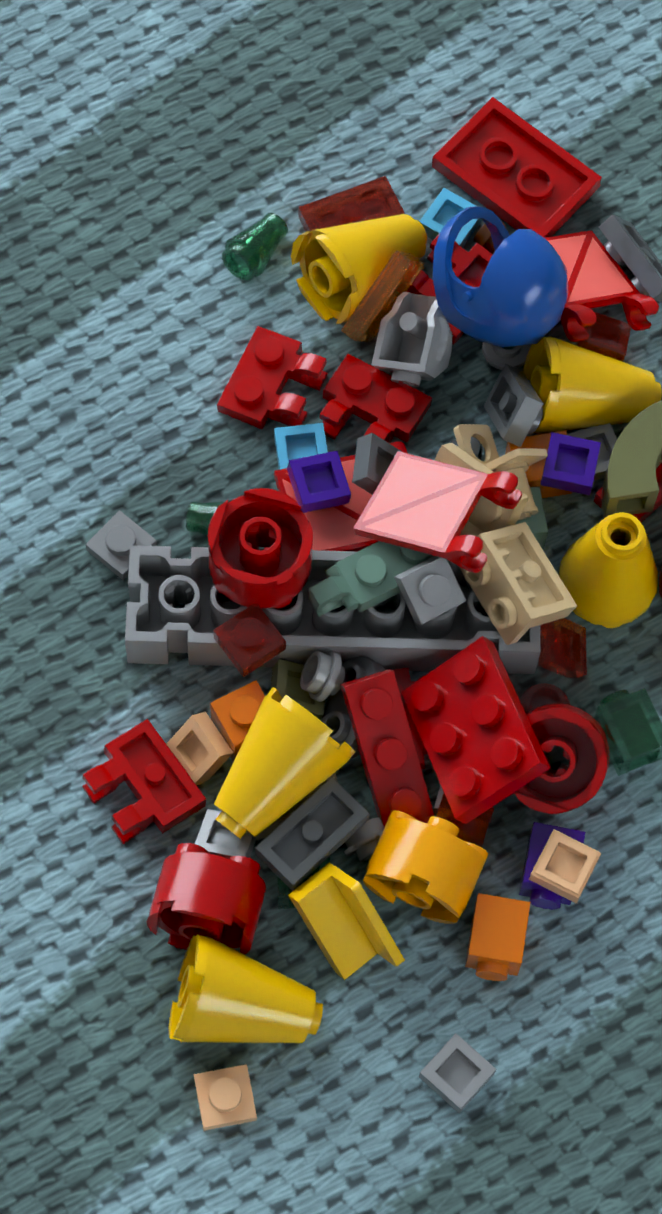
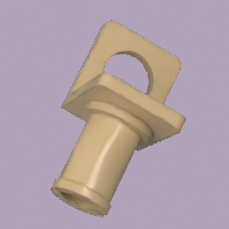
(513, 462)

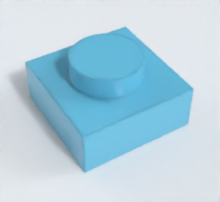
(443, 209)
(299, 442)

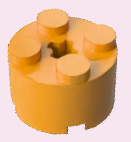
(425, 866)

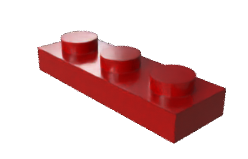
(387, 746)

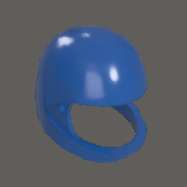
(518, 293)

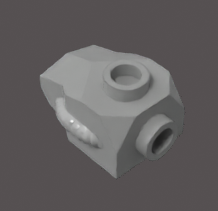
(413, 340)

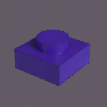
(570, 463)
(319, 481)

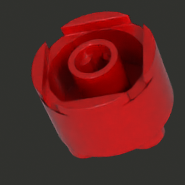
(254, 575)
(583, 745)
(207, 898)

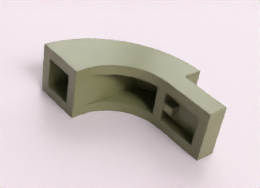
(631, 471)

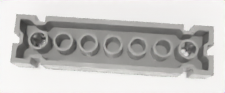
(379, 633)

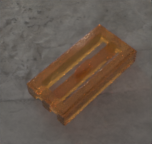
(381, 296)

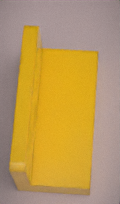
(343, 921)

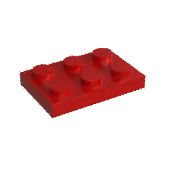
(516, 170)
(475, 730)

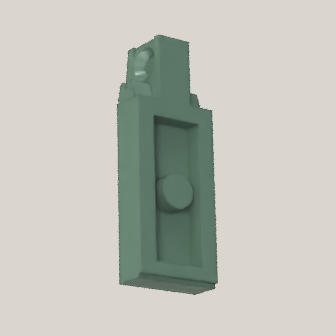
(364, 578)

